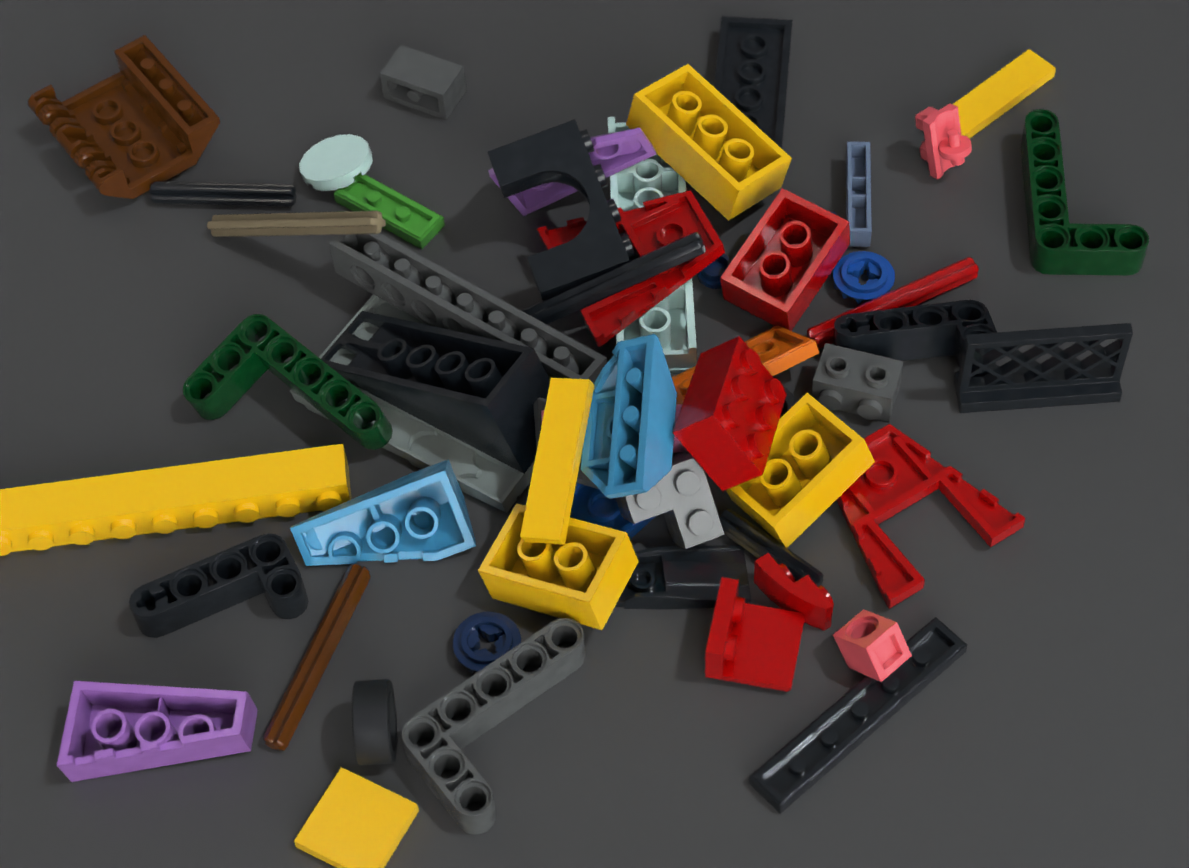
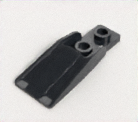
(684, 577)

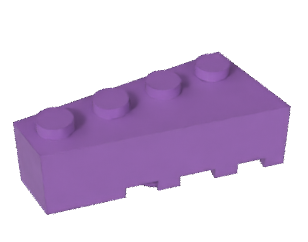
(148, 727)

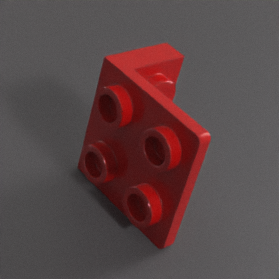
(752, 641)

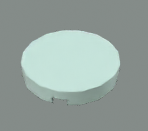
(335, 162)

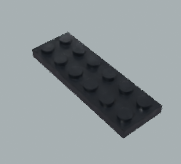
(755, 69)

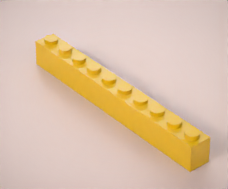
(173, 498)

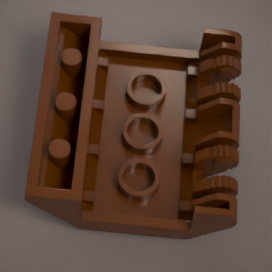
(132, 124)

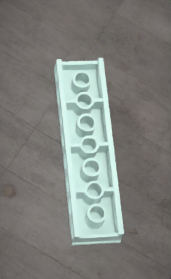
(673, 316)

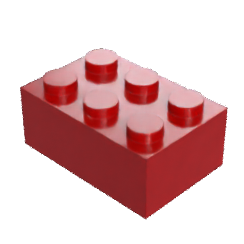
(785, 260)
(730, 413)

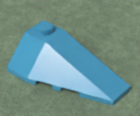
(401, 520)

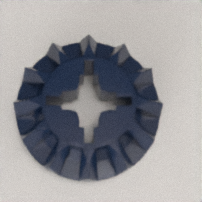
(492, 627)

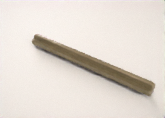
(297, 224)

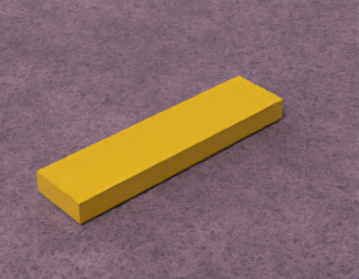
(1002, 92)
(557, 461)

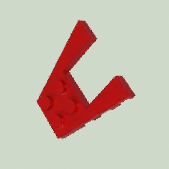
(648, 229)
(897, 480)

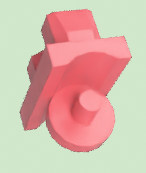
(943, 140)

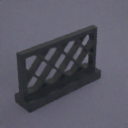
(1053, 383)

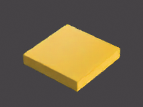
(356, 823)

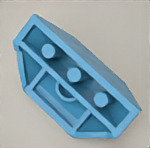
(631, 420)

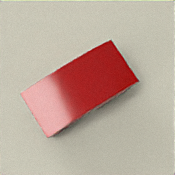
(799, 596)

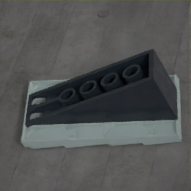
(446, 397)

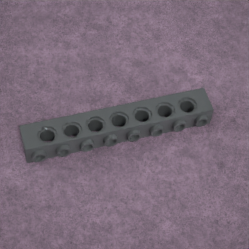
(455, 304)

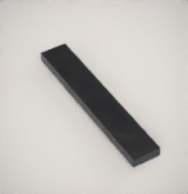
(855, 718)

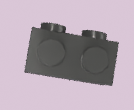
(857, 382)

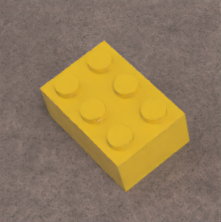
(805, 472)
(558, 579)

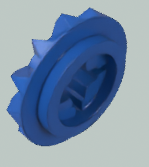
(851, 267)

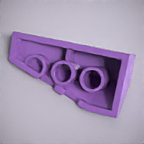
(611, 150)

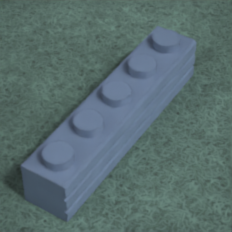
(858, 193)

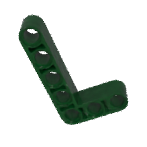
(1053, 242)
(257, 357)

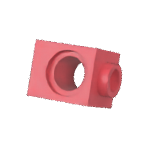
(872, 645)

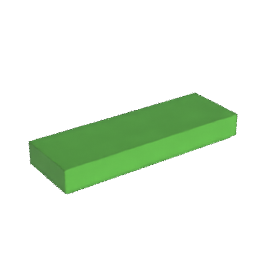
(402, 215)

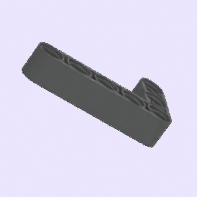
(485, 713)

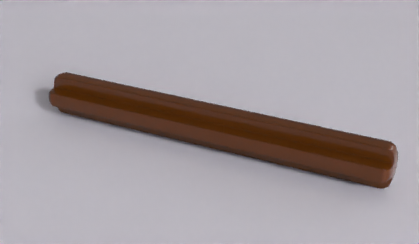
(316, 658)

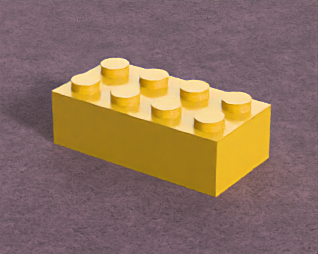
(709, 141)

